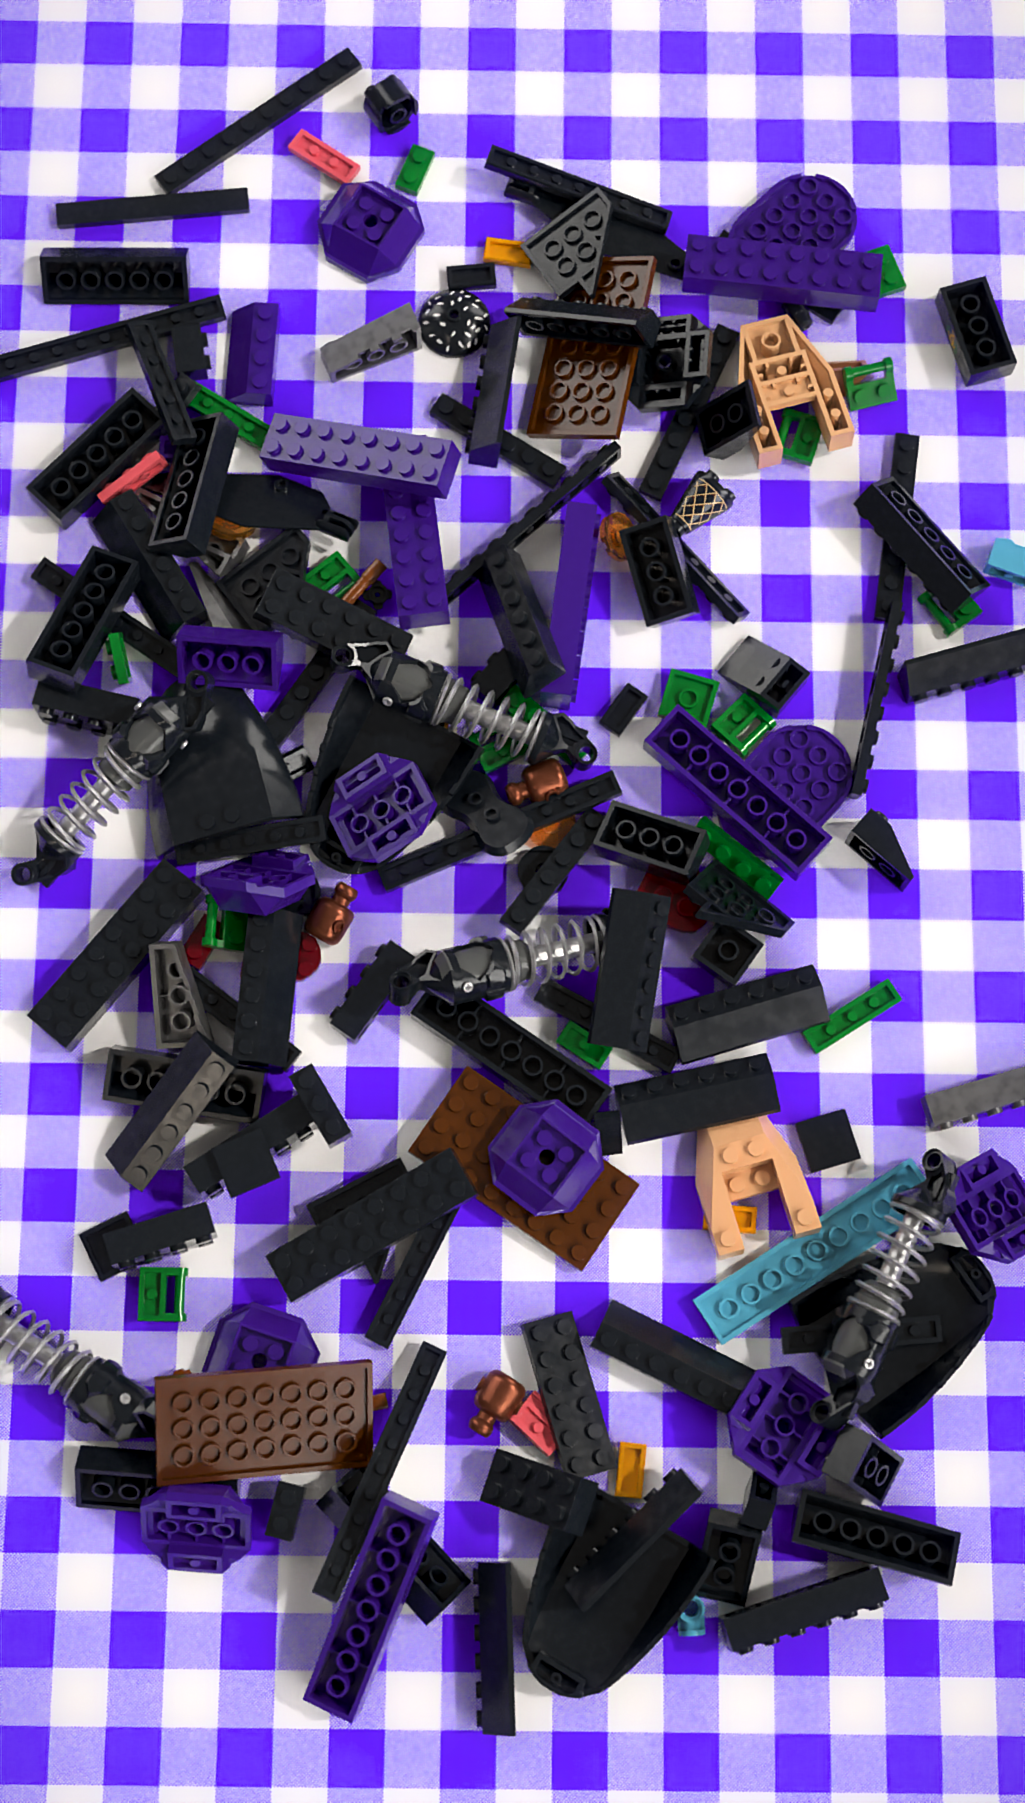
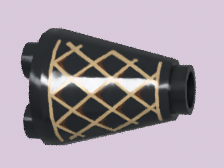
(701, 502)

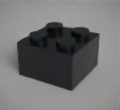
(727, 953)

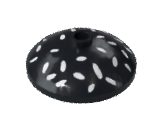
(458, 335)

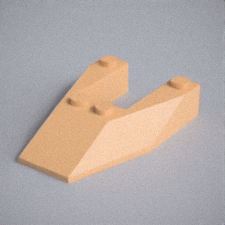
(788, 373)
(744, 1162)

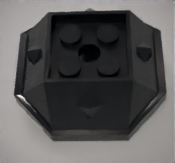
(688, 348)

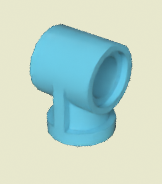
(694, 1624)

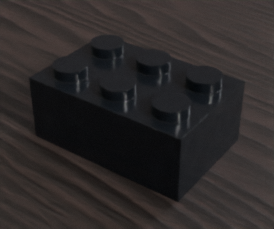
(862, 1464)

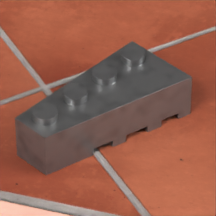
(373, 344)
(175, 996)

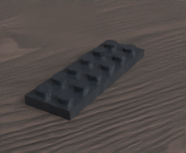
(568, 1395)

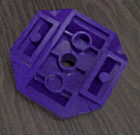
(365, 250)
(367, 793)
(260, 882)
(538, 1186)
(990, 1208)
(257, 1331)
(753, 1430)
(196, 1527)

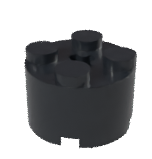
(390, 104)

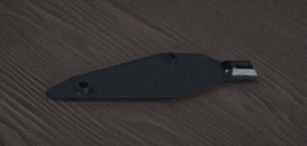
(623, 237)
(273, 503)

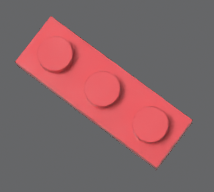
(324, 157)
(134, 477)

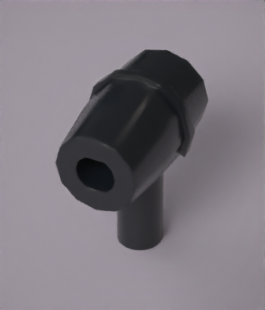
(798, 314)

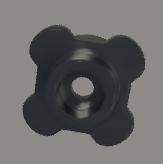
(377, 587)

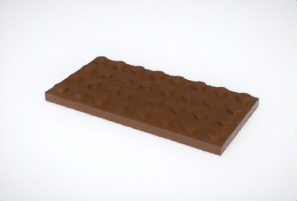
(588, 384)
(470, 1121)
(263, 1421)

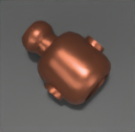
(538, 782)
(331, 916)
(498, 1399)

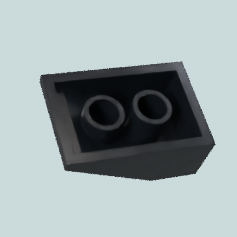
(728, 421)
(878, 845)
(736, 1551)

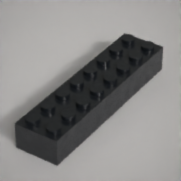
(116, 955)
(512, 1054)
(372, 1225)

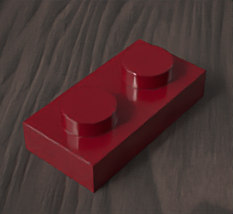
(197, 954)

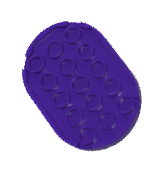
(801, 212)
(806, 768)

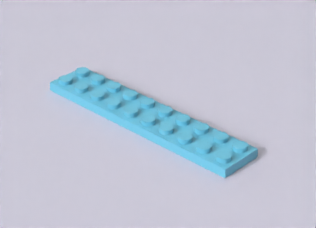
(804, 1261)

